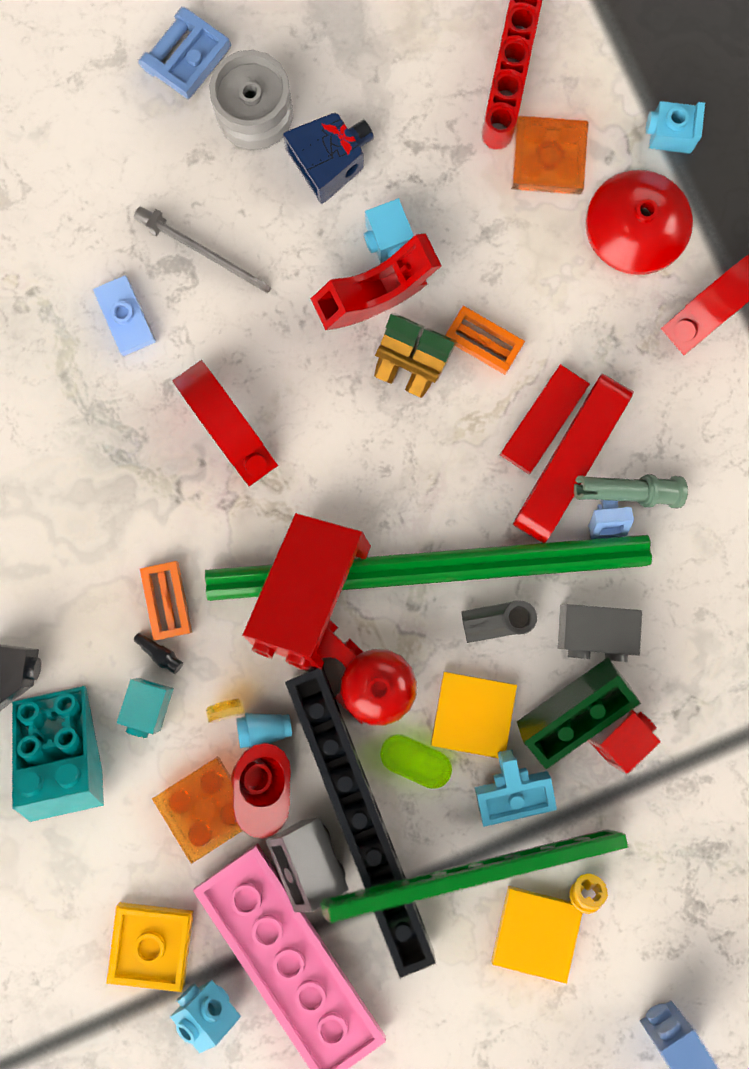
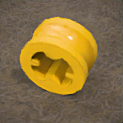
(587, 904)

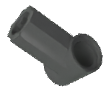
(494, 621)

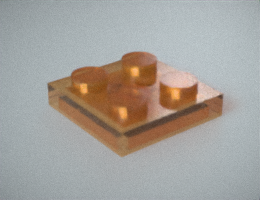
(550, 155)
(200, 809)

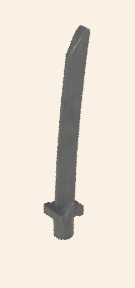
(156, 223)

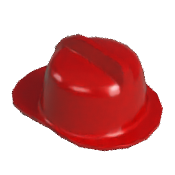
(261, 790)

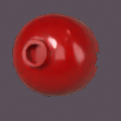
(378, 687)

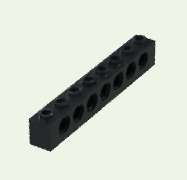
(359, 816)

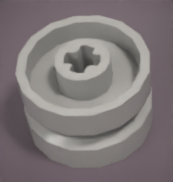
(251, 99)

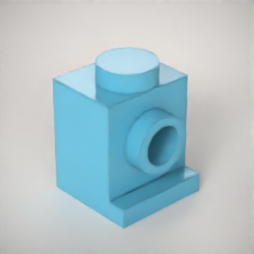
(675, 126)

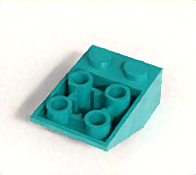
(55, 755)

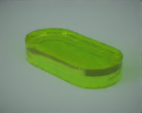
(415, 761)

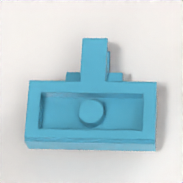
(514, 793)

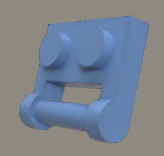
(192, 59)

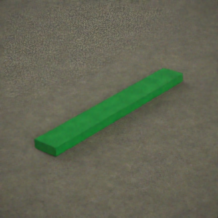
(471, 874)

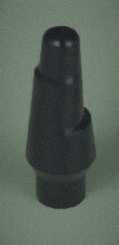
(160, 654)

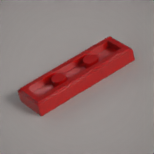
(544, 419)

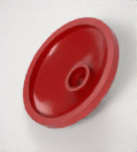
(626, 236)

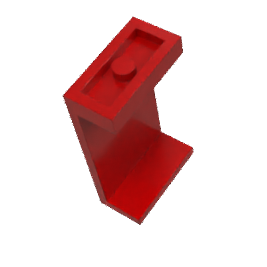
(303, 590)

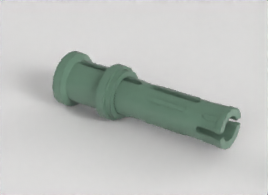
(646, 490)

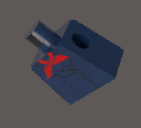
(328, 152)

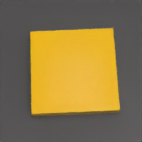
(473, 715)
(536, 935)
(150, 947)

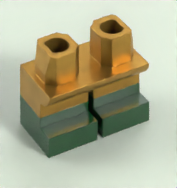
(397, 351)

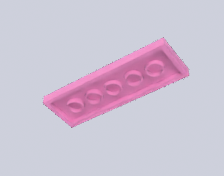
(289, 963)

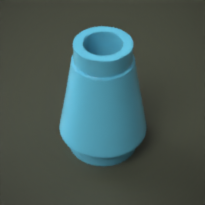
(262, 728)

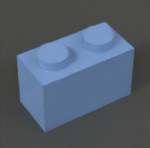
(676, 1038)

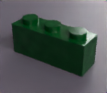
(577, 713)

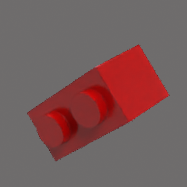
(626, 741)

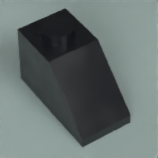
(17, 672)

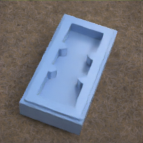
(124, 315)

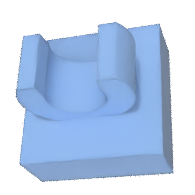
(610, 520)

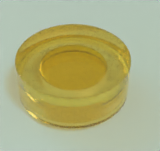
(224, 710)

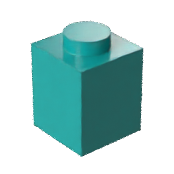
(144, 707)

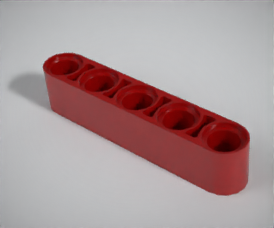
(510, 75)
(573, 458)

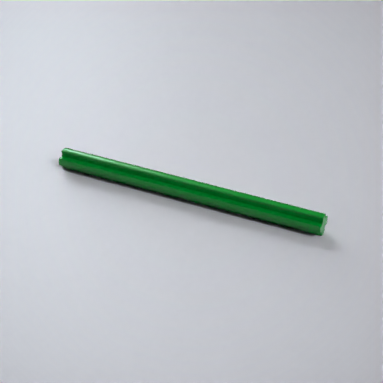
(455, 565)

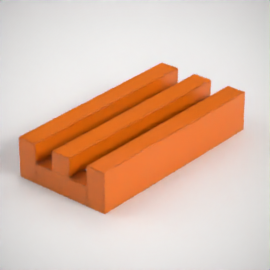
(491, 328)
(151, 601)

